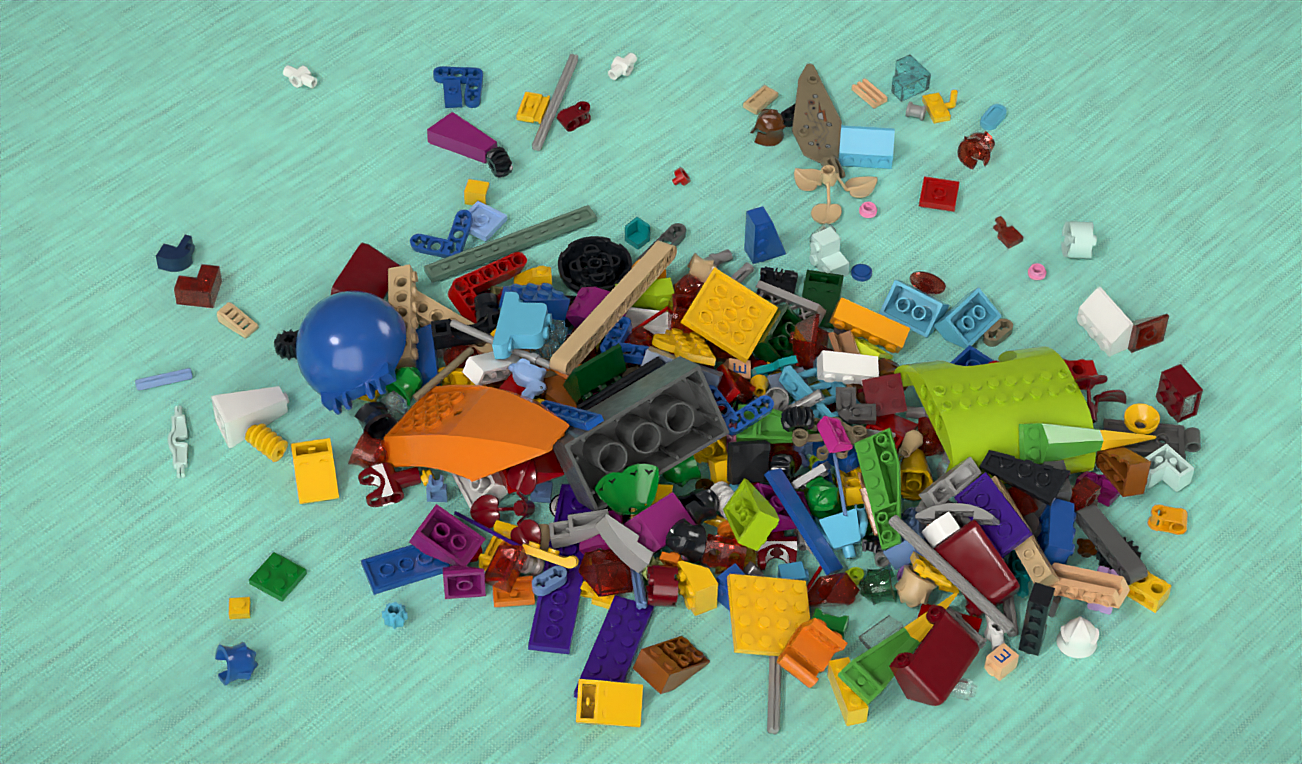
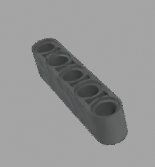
(1111, 544)

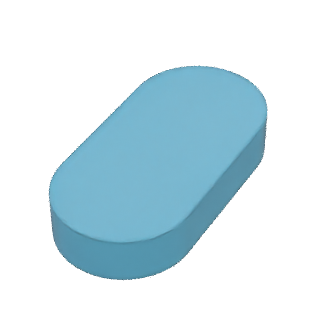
(993, 117)

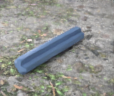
(163, 379)
(639, 590)

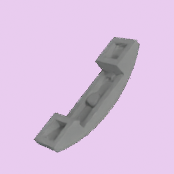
(932, 513)

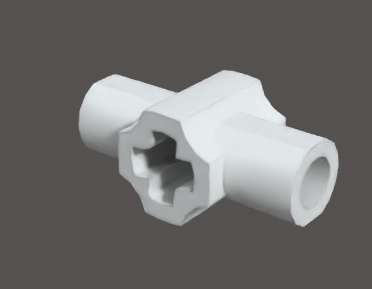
(622, 66)
(300, 76)
(994, 634)

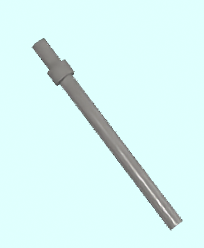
(534, 358)

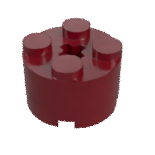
(662, 585)

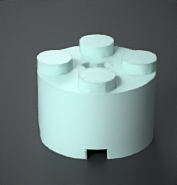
(1078, 239)

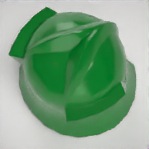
(407, 382)
(683, 472)
(823, 498)

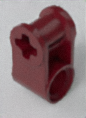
(574, 116)

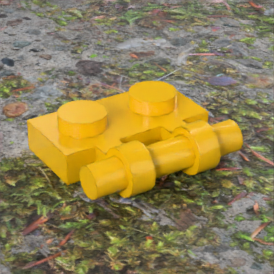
(927, 570)

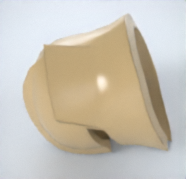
(700, 267)
(914, 589)

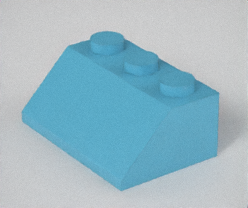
(866, 147)
(913, 308)
(968, 319)

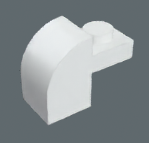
(940, 529)

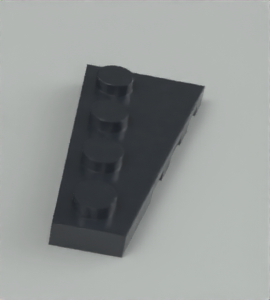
(1031, 478)

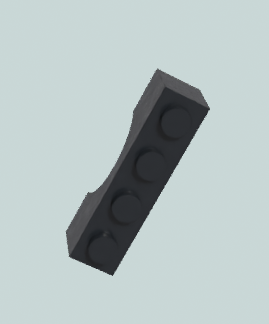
(447, 337)
(1035, 619)

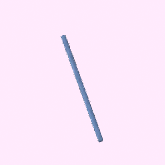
(840, 484)

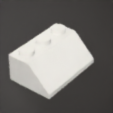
(1105, 322)
(487, 485)

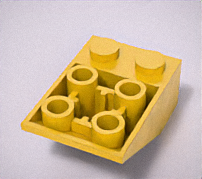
(314, 470)
(609, 703)

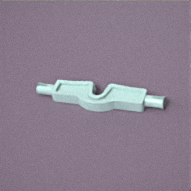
(179, 449)

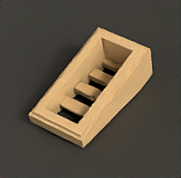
(230, 311)

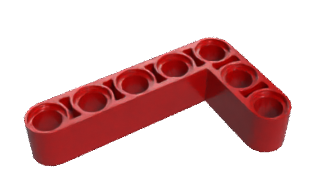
(467, 286)

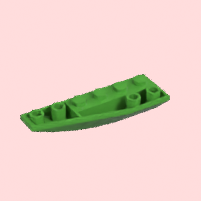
(882, 481)

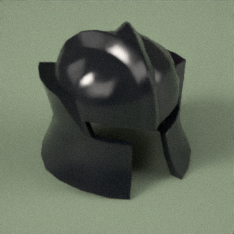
(373, 419)
(700, 504)
(687, 540)

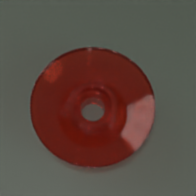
(927, 282)

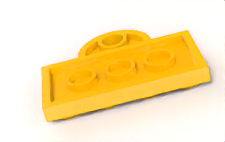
(686, 345)

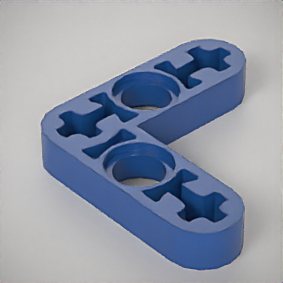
(474, 78)
(446, 244)
(637, 351)
(733, 417)

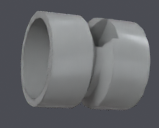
(779, 397)

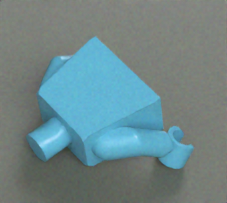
(844, 531)

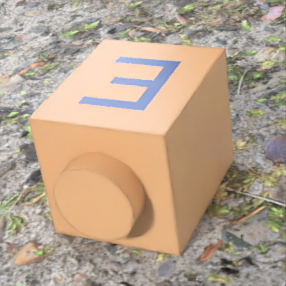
(739, 367)
(1001, 661)

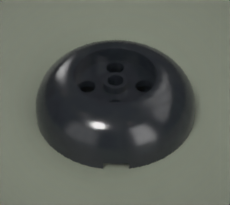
(605, 263)

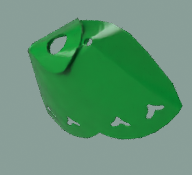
(629, 490)

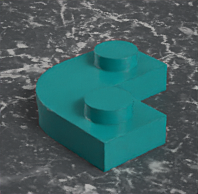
(774, 367)

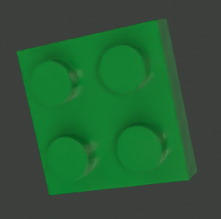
(277, 576)

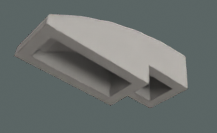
(950, 483)
(575, 529)
(624, 543)

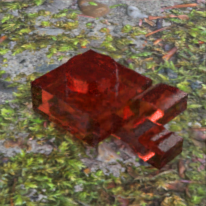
(1007, 235)

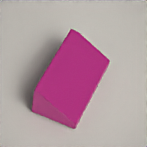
(833, 435)

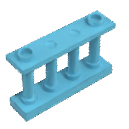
(795, 385)

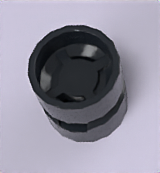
(484, 304)

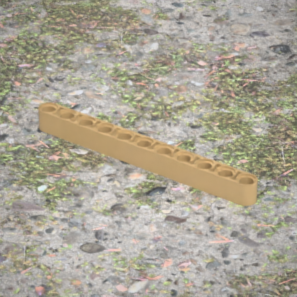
(612, 308)

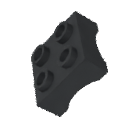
(748, 461)

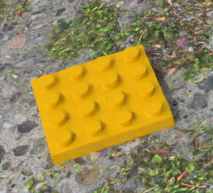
(729, 315)
(765, 612)

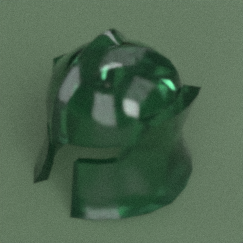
(877, 585)

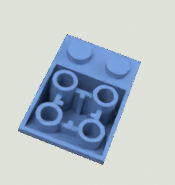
(900, 554)

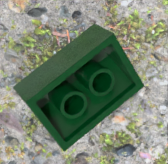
(776, 338)
(596, 374)

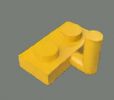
(937, 108)

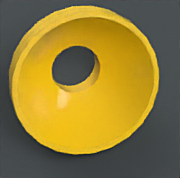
(1144, 414)

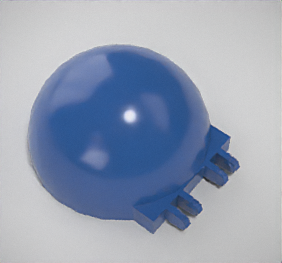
(350, 347)

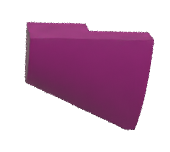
(1108, 492)

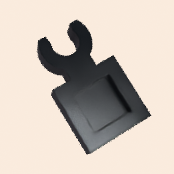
(871, 544)

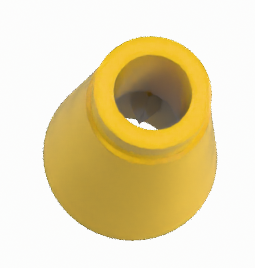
(761, 384)

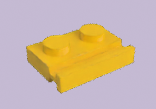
(533, 107)

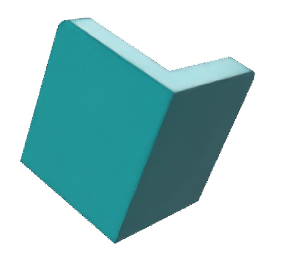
(637, 233)

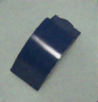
(176, 258)

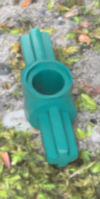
(1020, 574)

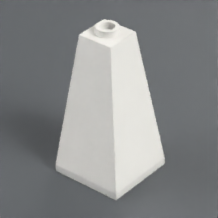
(242, 409)

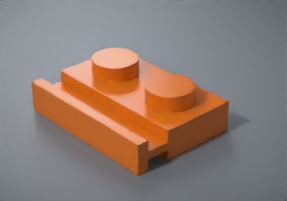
(520, 594)

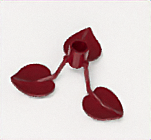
(1106, 396)
(486, 510)

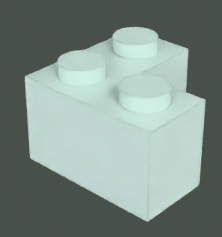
(826, 253)
(1170, 468)

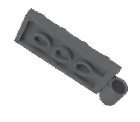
(1173, 435)

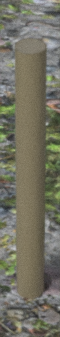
(442, 374)

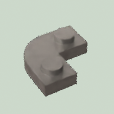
(852, 412)

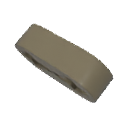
(1000, 334)

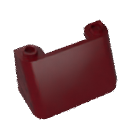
(365, 272)
(980, 564)
(938, 661)

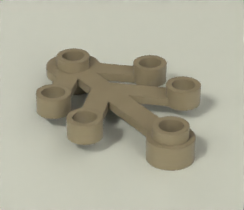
(855, 434)

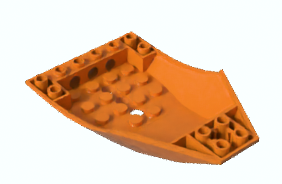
(486, 435)

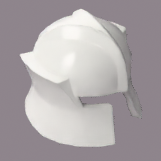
(1078, 638)

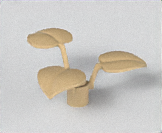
(829, 213)

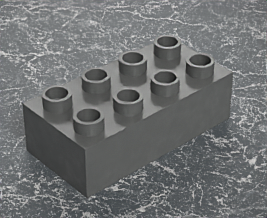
(648, 422)

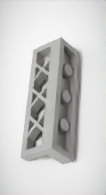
(791, 299)

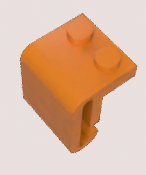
(810, 650)

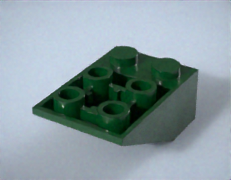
(824, 290)

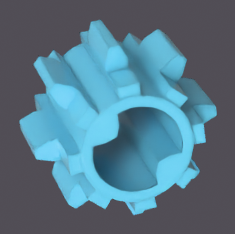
(394, 615)

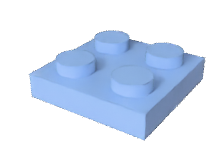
(485, 220)

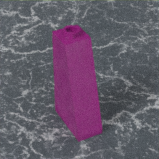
(460, 137)

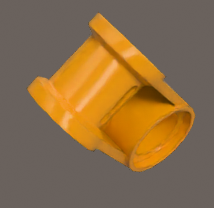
(1170, 519)

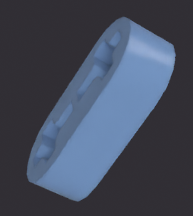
(547, 578)

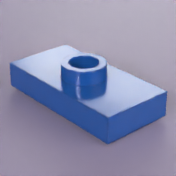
(452, 93)

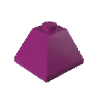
(463, 582)

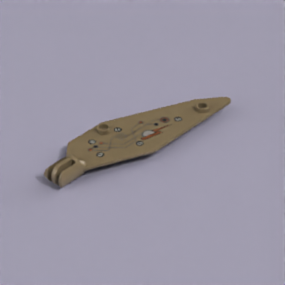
(816, 121)

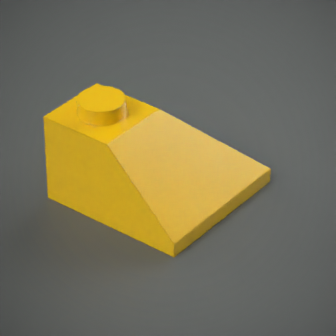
(535, 276)

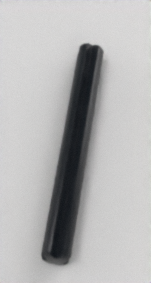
(619, 385)

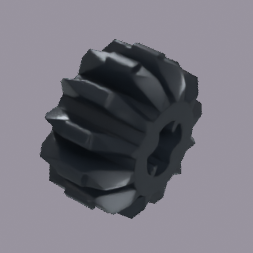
(499, 162)
(286, 344)
(797, 418)
(786, 463)

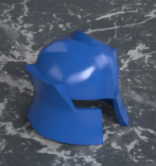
(239, 661)

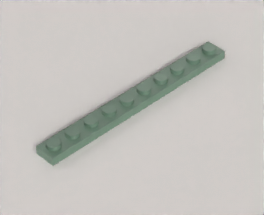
(510, 243)

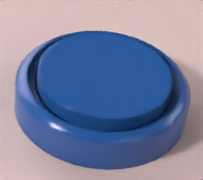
(861, 272)

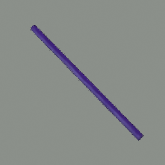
(485, 528)

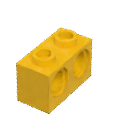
(851, 487)
(1150, 592)

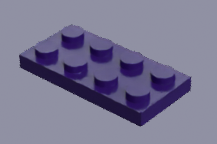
(1011, 529)

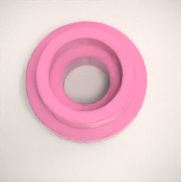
(868, 210)
(1037, 271)

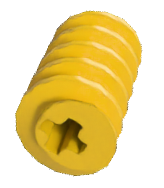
(266, 441)

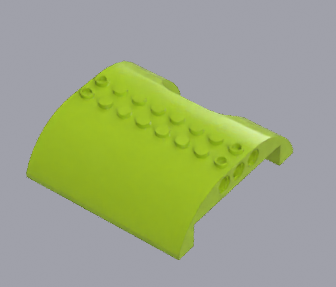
(985, 403)

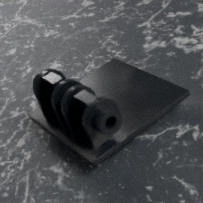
(785, 281)

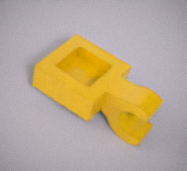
(604, 601)

